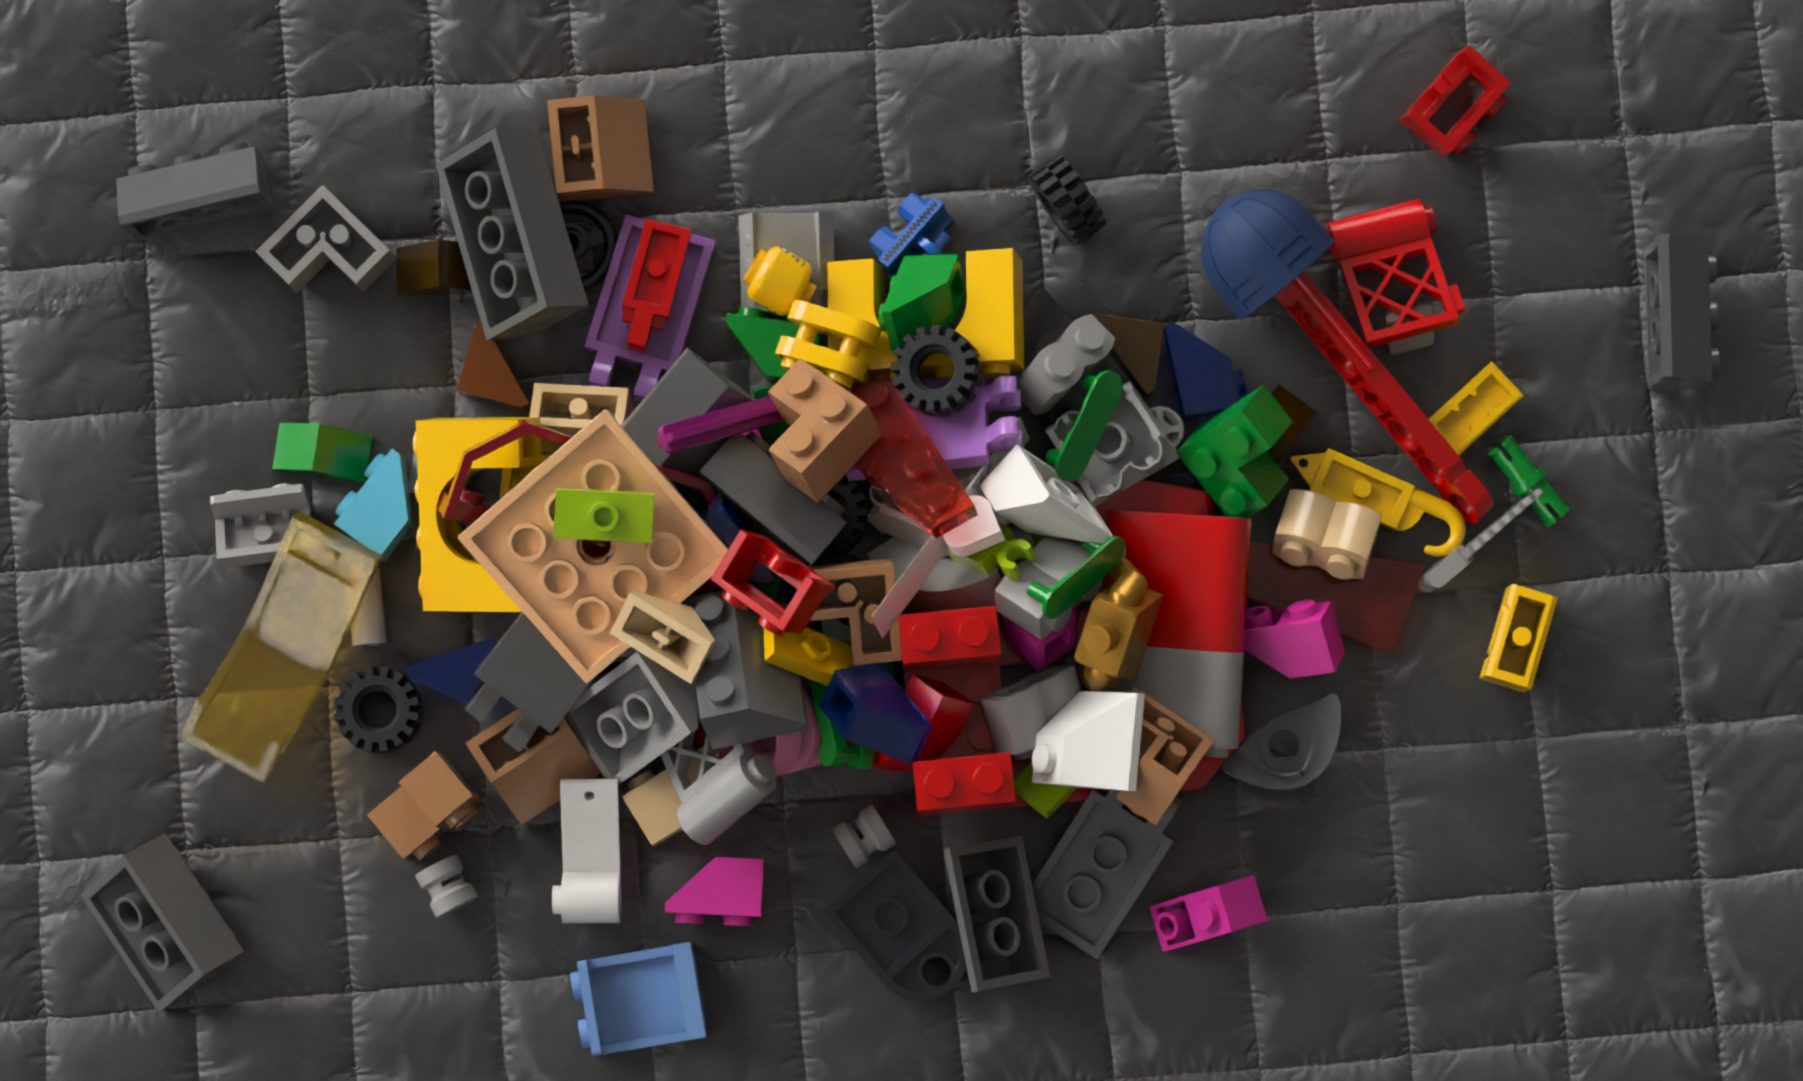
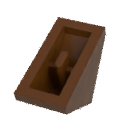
(488, 375)

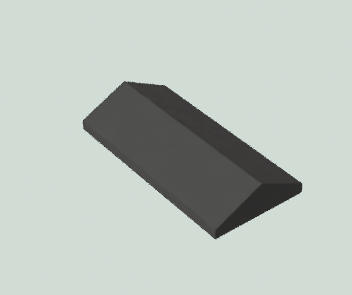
(683, 392)

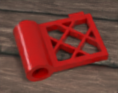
(1386, 238)

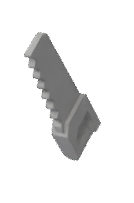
(1461, 556)

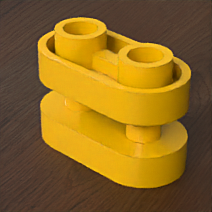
(839, 365)

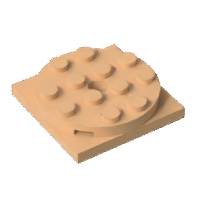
(562, 587)

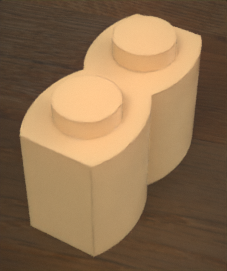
(1326, 534)

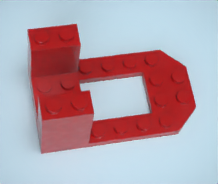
(967, 654)

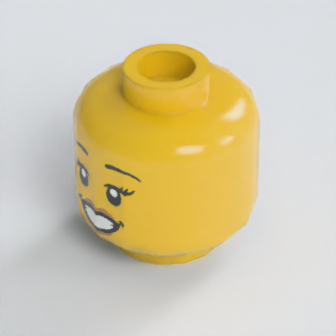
(778, 280)

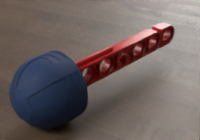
(1260, 250)

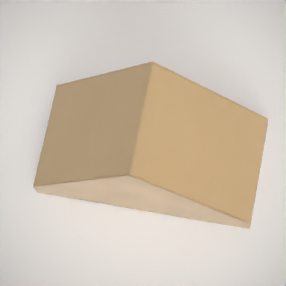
(665, 633)

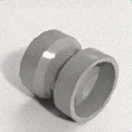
(875, 836)
(451, 896)

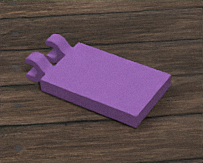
(609, 335)
(966, 436)

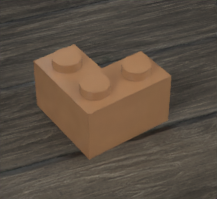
(825, 433)
(857, 596)
(1166, 760)
(425, 806)

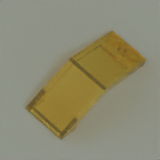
(283, 648)

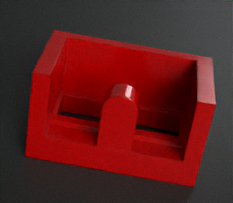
(1488, 103)
(740, 562)

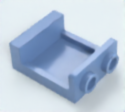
(639, 999)

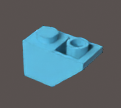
(382, 508)

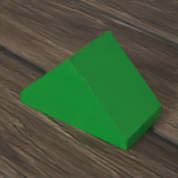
(322, 451)

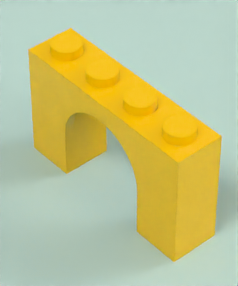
(990, 321)
(449, 572)

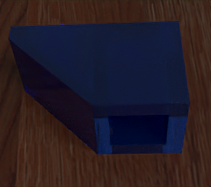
(875, 712)

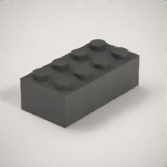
(511, 234)

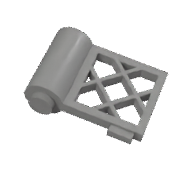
(721, 791)

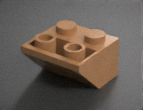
(600, 147)
(531, 777)

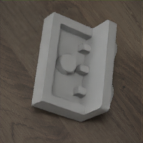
(254, 522)

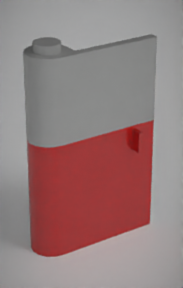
(1200, 628)

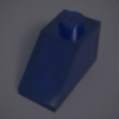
(1201, 375)

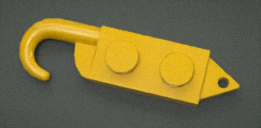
(1396, 500)

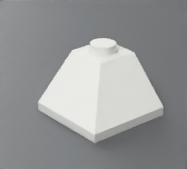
(1039, 502)
(1092, 742)

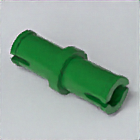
(1527, 479)

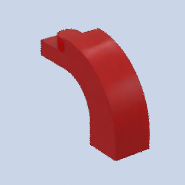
(942, 708)

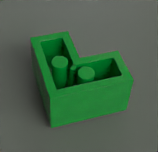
(1232, 454)

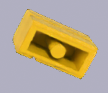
(1518, 638)

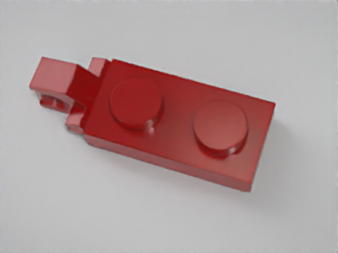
(654, 281)

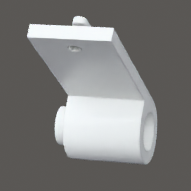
(590, 853)

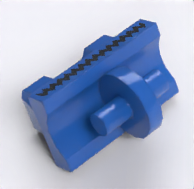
(922, 236)

